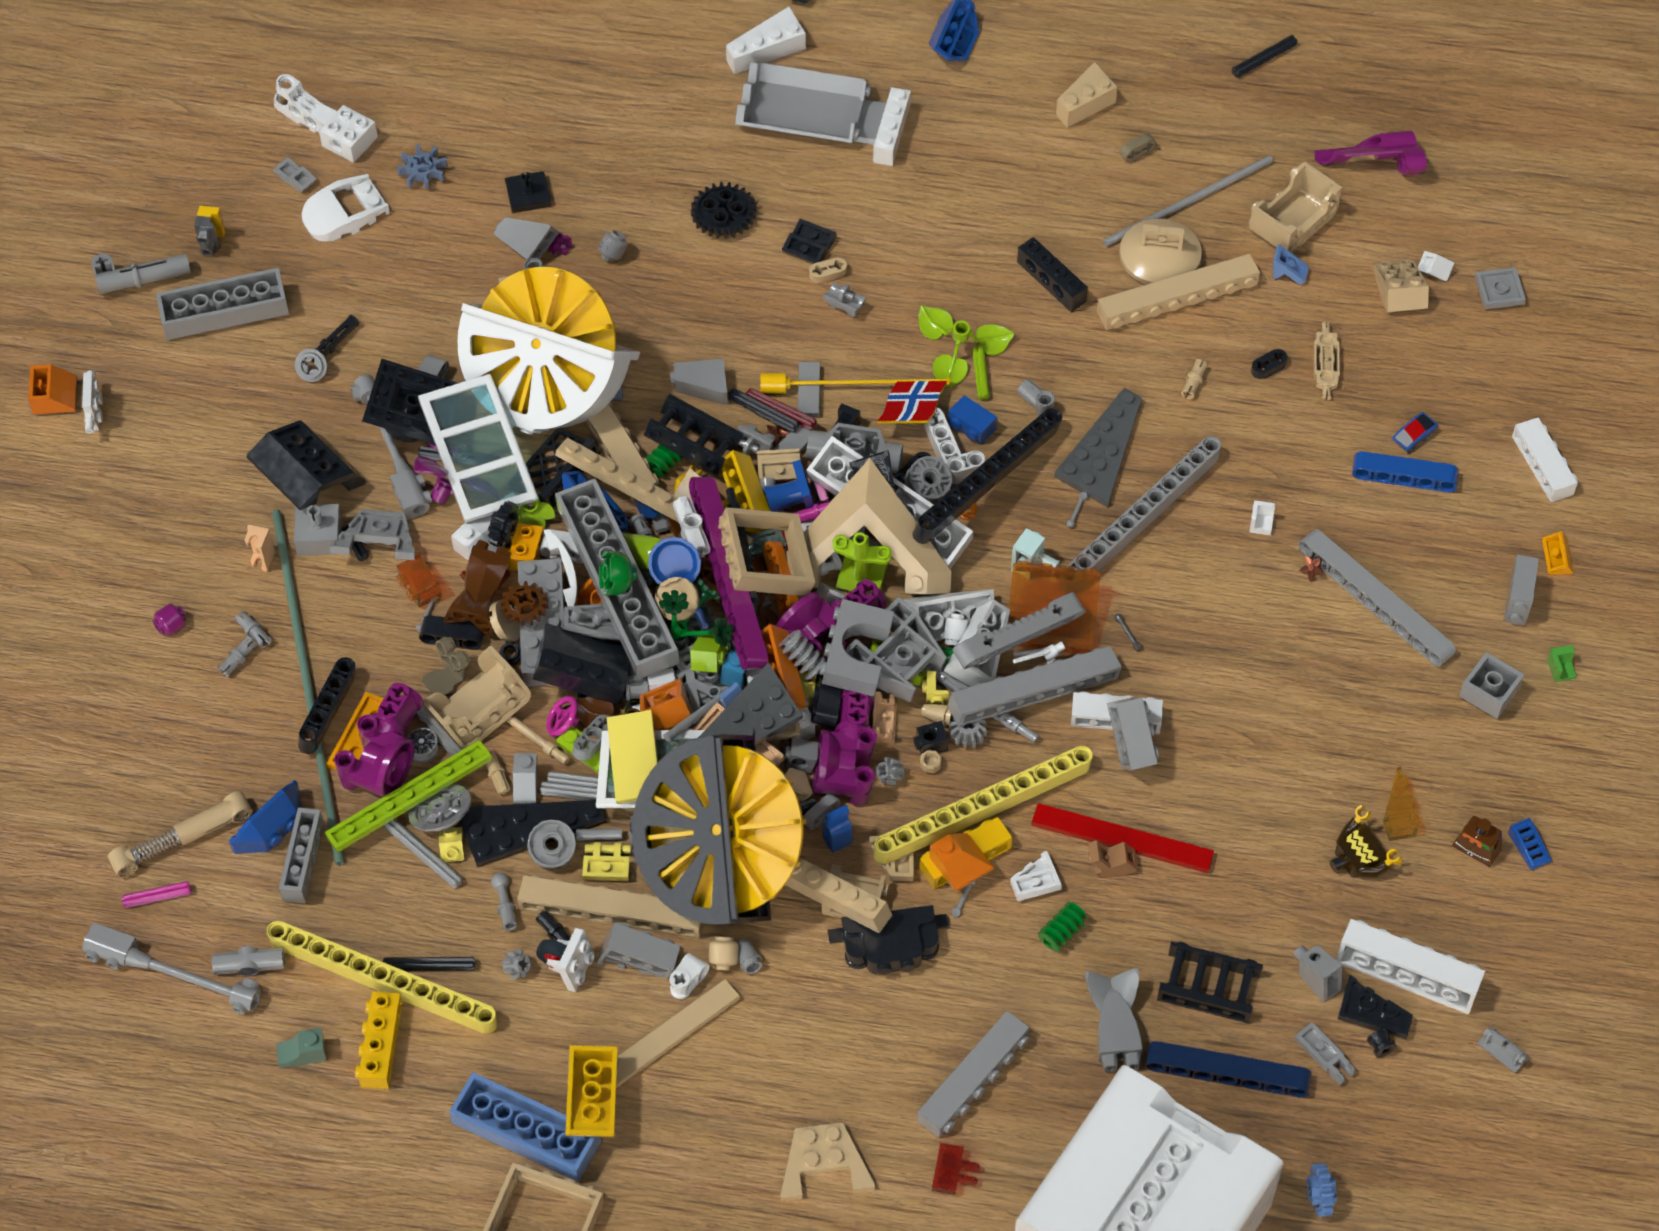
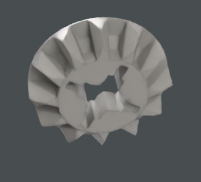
(302, 367)

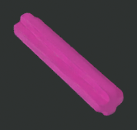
(156, 894)

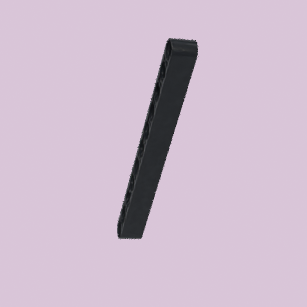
(986, 476)

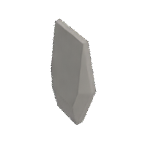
(589, 621)

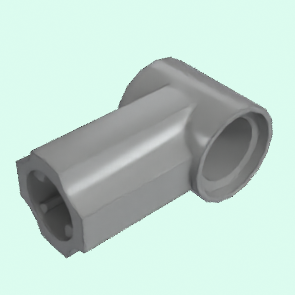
(1036, 397)

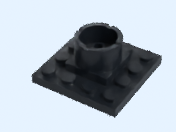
(396, 403)

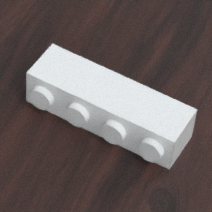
(891, 126)
(1544, 459)
(1092, 711)

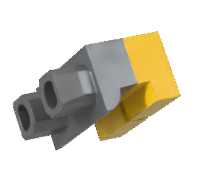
(208, 228)

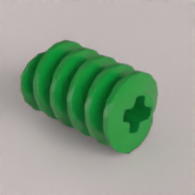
(661, 460)
(1062, 926)

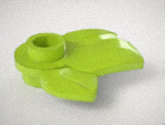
(537, 515)

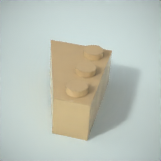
(1086, 96)

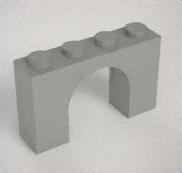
(840, 668)

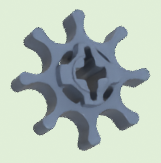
(422, 167)

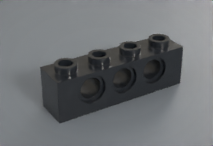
(1052, 274)

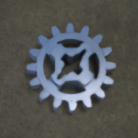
(1321, 1189)

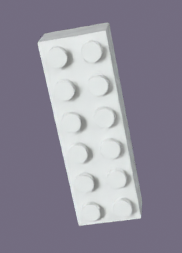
(1410, 966)

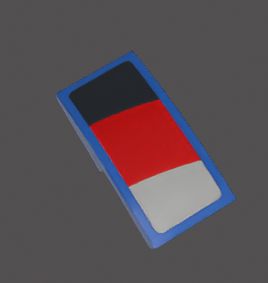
(1414, 431)

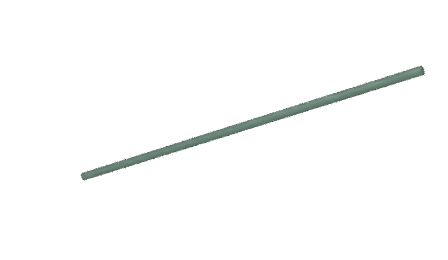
(305, 673)

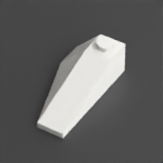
(469, 535)

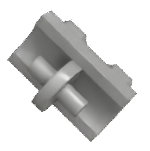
(844, 299)
(754, 441)

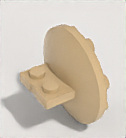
(1159, 250)

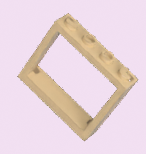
(742, 580)
(547, 1181)

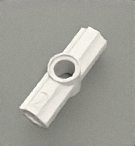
(691, 525)

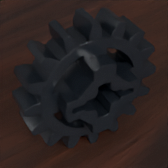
(503, 523)

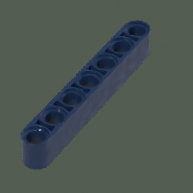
(1228, 1069)

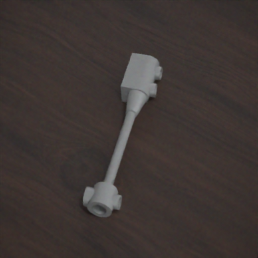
(405, 482)
(123, 950)

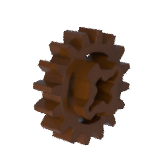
(524, 604)

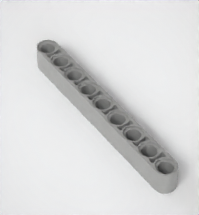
(1378, 598)

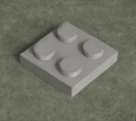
(1500, 288)

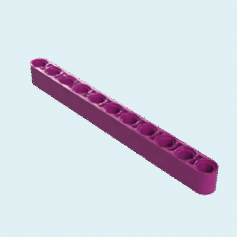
(736, 603)

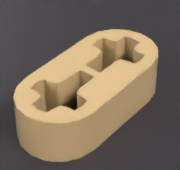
(828, 270)

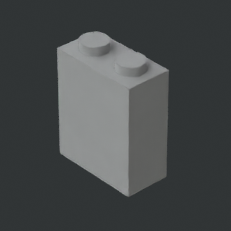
(1521, 590)

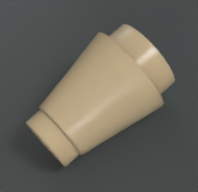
(937, 713)

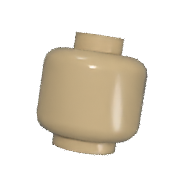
(723, 952)

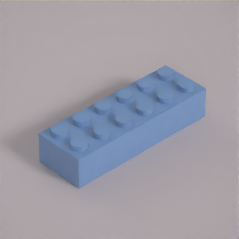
(522, 1127)

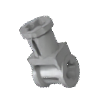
(635, 686)

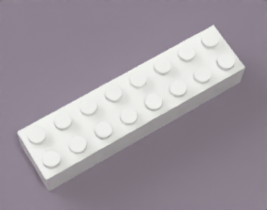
(833, 472)

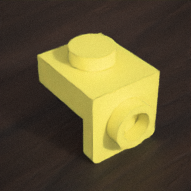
(934, 696)
(451, 844)

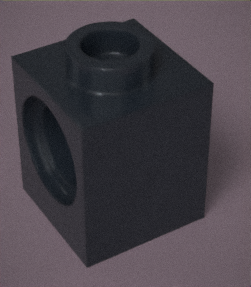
(935, 731)

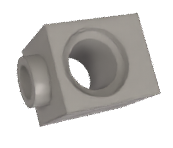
(801, 754)

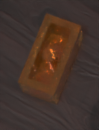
(419, 581)

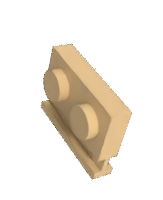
(777, 464)

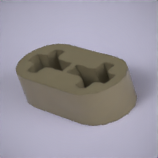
(1137, 147)

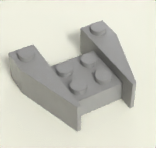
(902, 653)

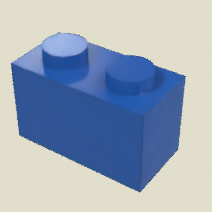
(972, 420)

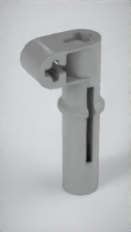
(136, 274)

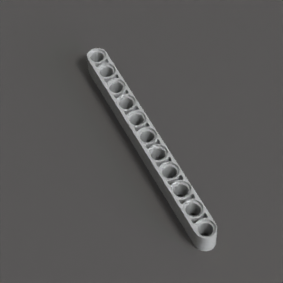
(1204, 455)

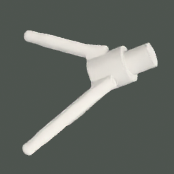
(1048, 652)

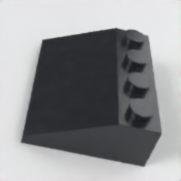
(582, 664)

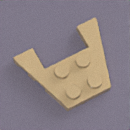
(821, 1151)

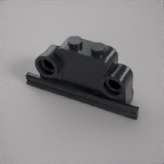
(898, 947)

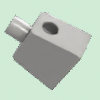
(1319, 971)

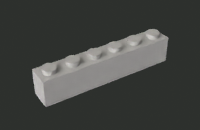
(973, 1074)

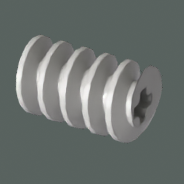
(803, 653)

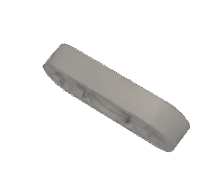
(593, 745)

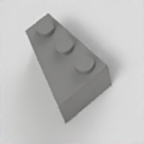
(638, 950)

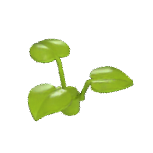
(936, 321)

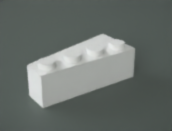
(766, 42)
(985, 618)

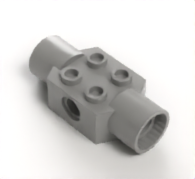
(861, 439)

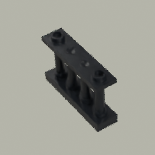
(700, 422)
(1211, 1004)

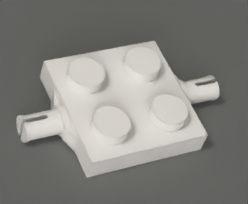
(91, 402)

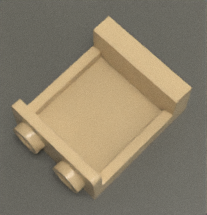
(873, 886)

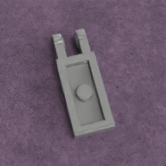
(1324, 1052)

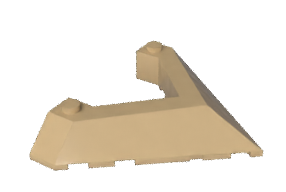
(873, 503)

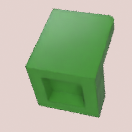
(1561, 663)

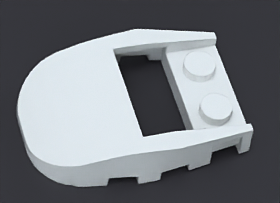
(328, 220)

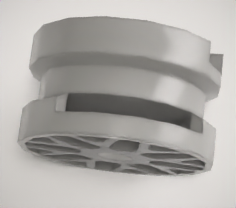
(425, 745)

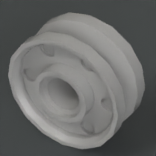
(935, 470)
(551, 858)

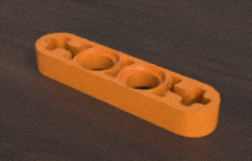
(774, 557)

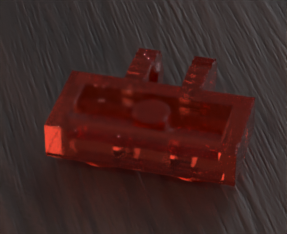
(948, 1169)

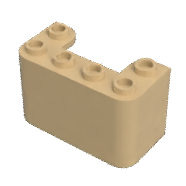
(1297, 210)

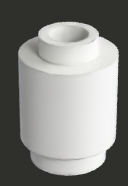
(954, 628)

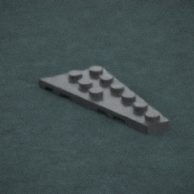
(1099, 455)
(758, 709)

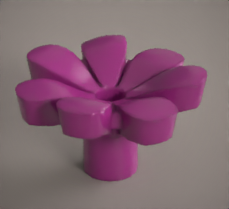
(561, 244)

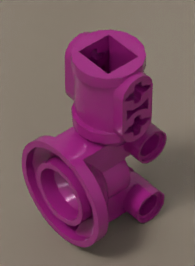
(814, 615)
(844, 749)
(386, 750)

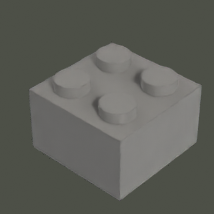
(1491, 685)

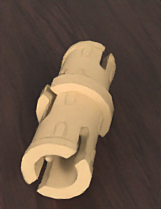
(1194, 379)

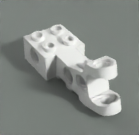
(340, 131)

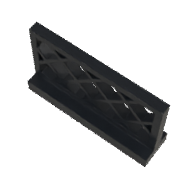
(555, 485)

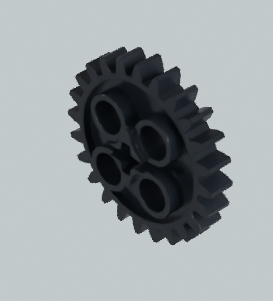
(723, 210)

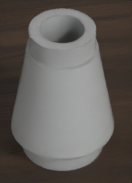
(749, 958)

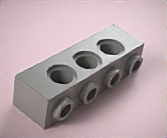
(301, 855)

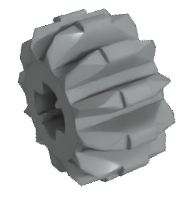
(969, 733)

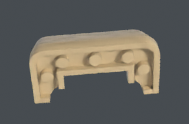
(482, 702)

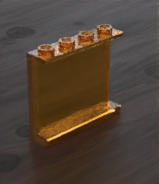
(1037, 586)

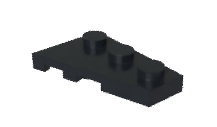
(1369, 1010)

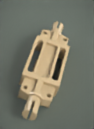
(1326, 377)

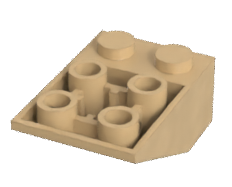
(1401, 285)

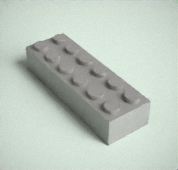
(222, 303)
(549, 576)

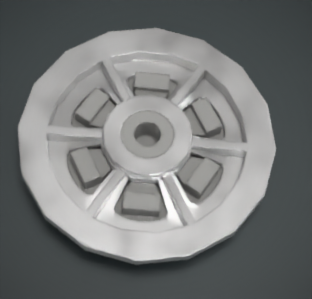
(441, 809)

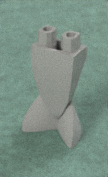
(1117, 1027)

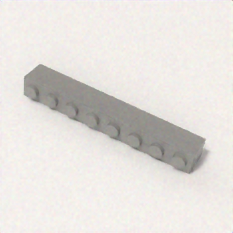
(1034, 685)

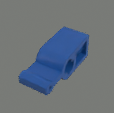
(837, 829)

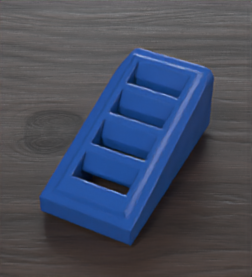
(1532, 833)

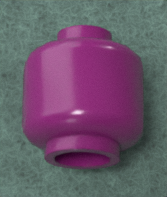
(169, 619)

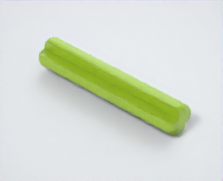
(981, 373)

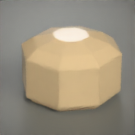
(930, 761)

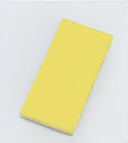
(631, 752)

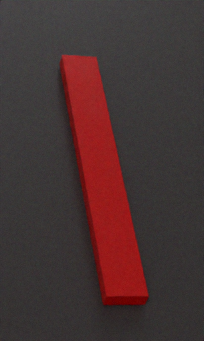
(1111, 834)

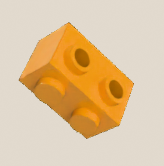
(525, 544)

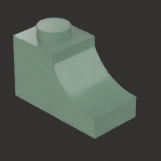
(303, 1049)

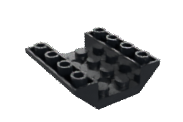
(295, 463)

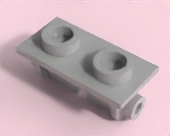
(1503, 1049)

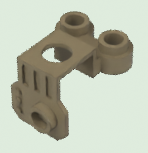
(446, 679)

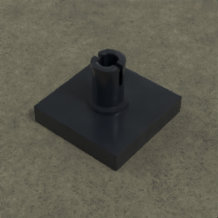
(528, 192)

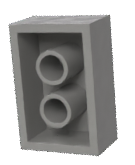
(1133, 733)

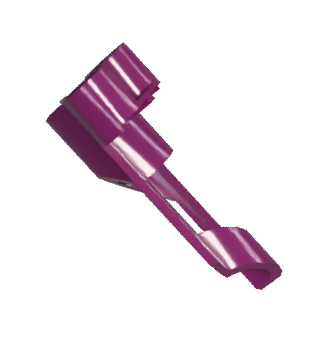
(1398, 145)

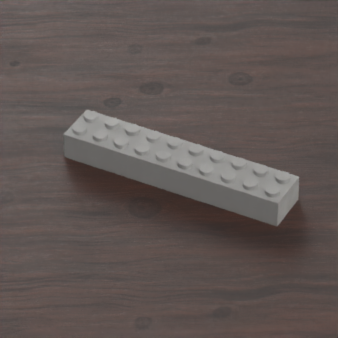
(634, 611)

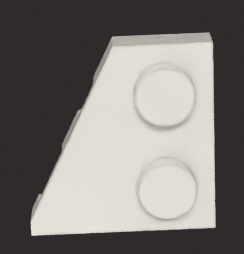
(1036, 879)

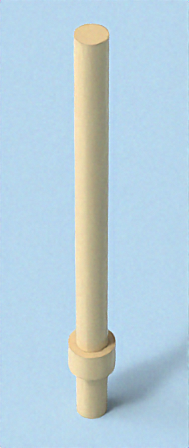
(549, 747)

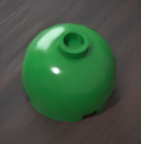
(616, 573)

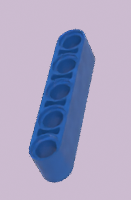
(1405, 471)

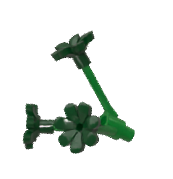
(675, 603)

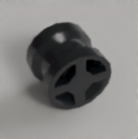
(1381, 1042)

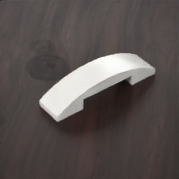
(555, 548)

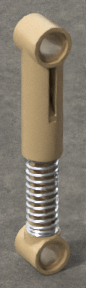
(232, 809)

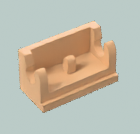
(261, 545)
(884, 718)

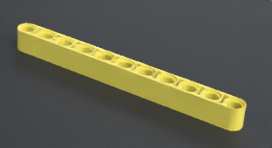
(978, 812)
(390, 983)

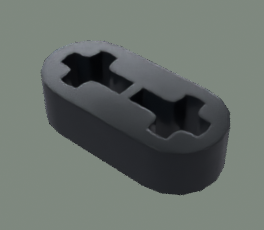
(1271, 365)

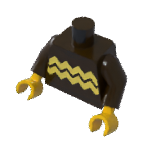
(1360, 851)

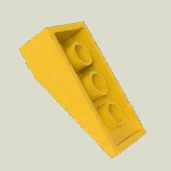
(591, 1091)

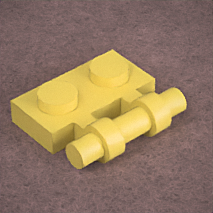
(606, 867)

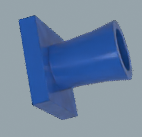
(790, 493)

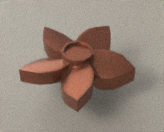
(777, 431)
(1312, 567)

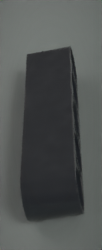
(326, 714)

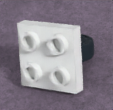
(568, 957)

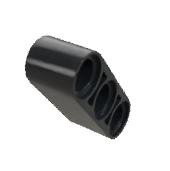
(464, 633)
(825, 703)

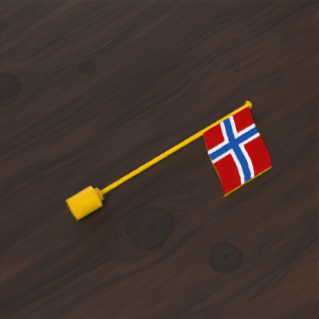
(907, 403)

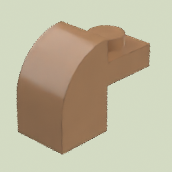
(1112, 861)

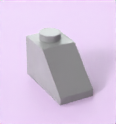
(525, 778)

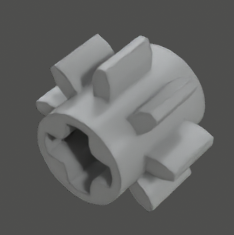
(890, 771)
(516, 964)

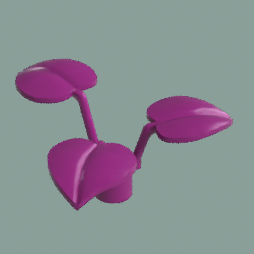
(442, 487)

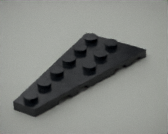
(504, 829)

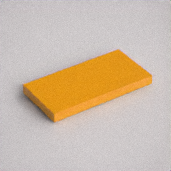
(351, 738)

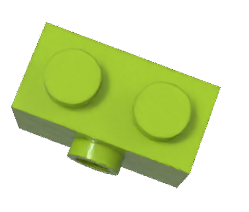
(707, 654)

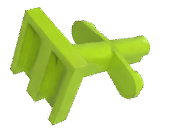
(860, 562)

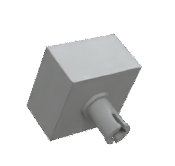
(316, 529)

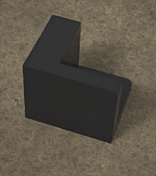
(848, 415)

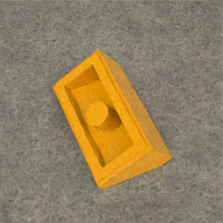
(1557, 554)

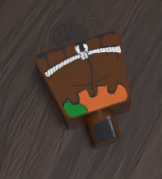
(1480, 840)

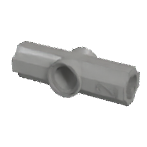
(248, 961)

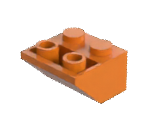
(51, 389)

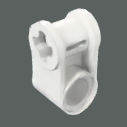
(687, 976)

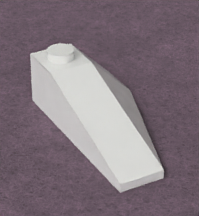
(935, 608)

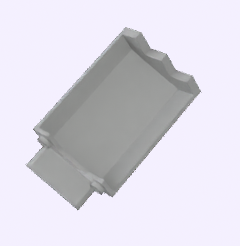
(809, 104)

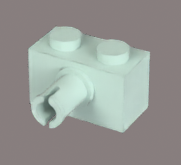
(1031, 549)

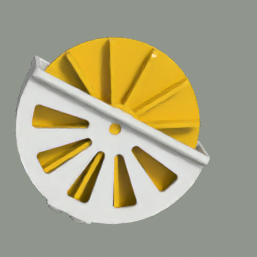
(546, 348)

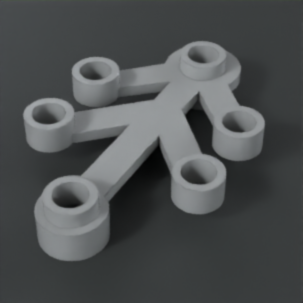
(692, 685)

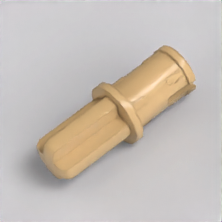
(496, 774)

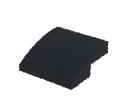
(809, 241)

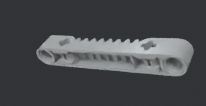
(990, 644)

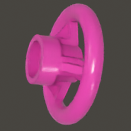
(564, 718)

